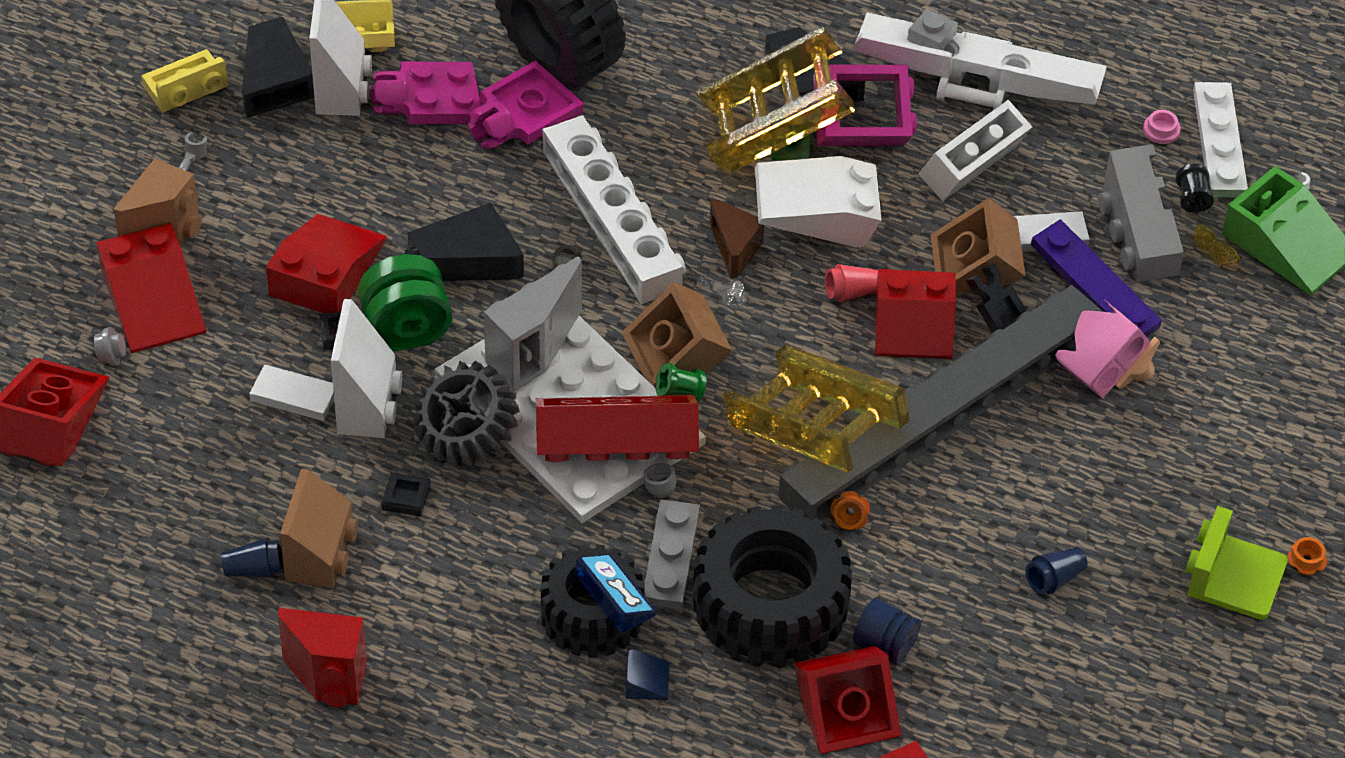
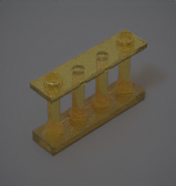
(786, 124)
(816, 379)

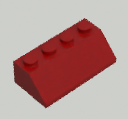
(617, 426)

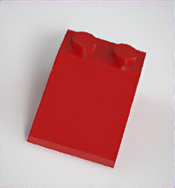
(322, 263)
(150, 287)
(47, 410)

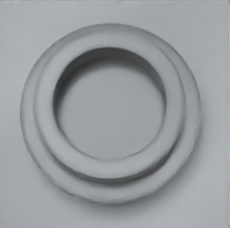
(109, 346)

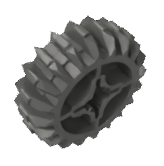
(465, 434)

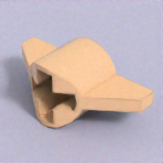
(1142, 368)

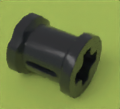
(1194, 188)

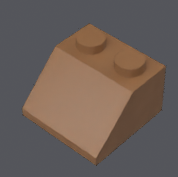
(158, 198)
(979, 239)
(676, 331)
(316, 532)

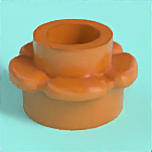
(850, 521)
(1309, 548)

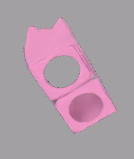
(1104, 349)

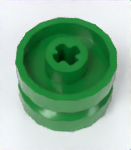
(405, 301)

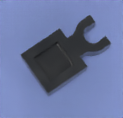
(1000, 303)

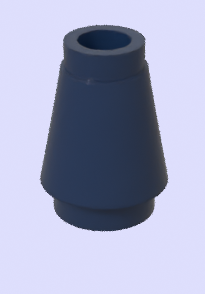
(255, 559)
(1055, 569)

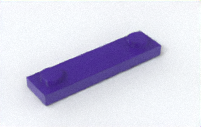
(1091, 275)

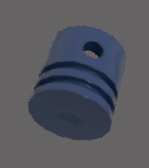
(887, 629)

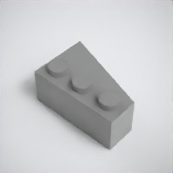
(1138, 217)

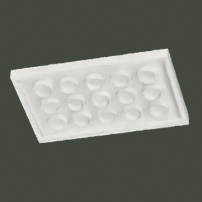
(580, 369)

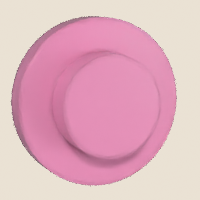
(1162, 127)

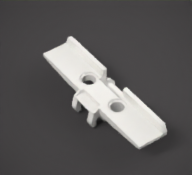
(1006, 65)

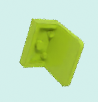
(1233, 570)

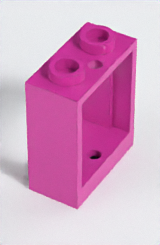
(873, 136)

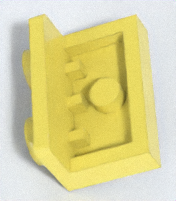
(373, 22)
(185, 80)

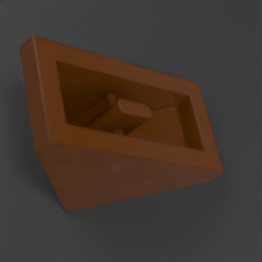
(736, 235)

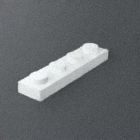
(1220, 138)

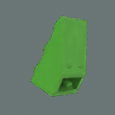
(1286, 230)

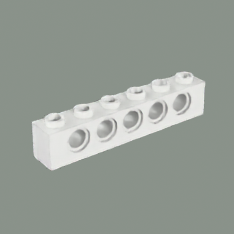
(612, 208)

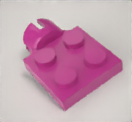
(427, 92)
(522, 107)

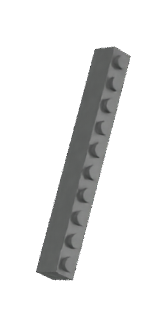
(943, 403)

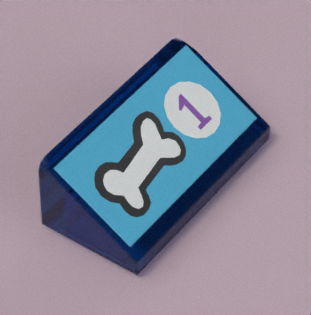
(614, 591)

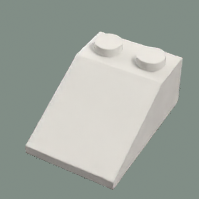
(337, 62)
(820, 198)
(363, 376)

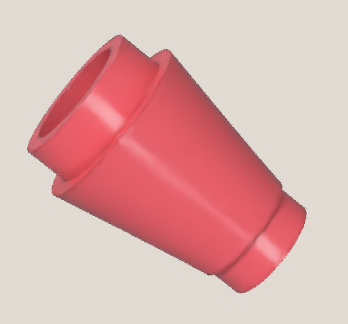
(850, 282)

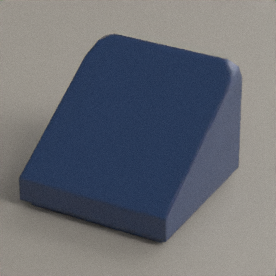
(646, 677)

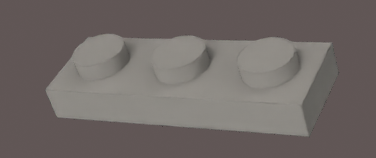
(671, 553)

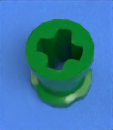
(680, 382)

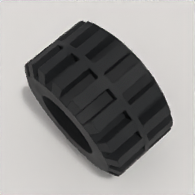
(579, 624)

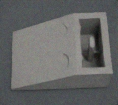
(533, 323)

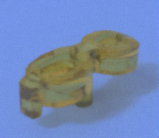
(1220, 251)

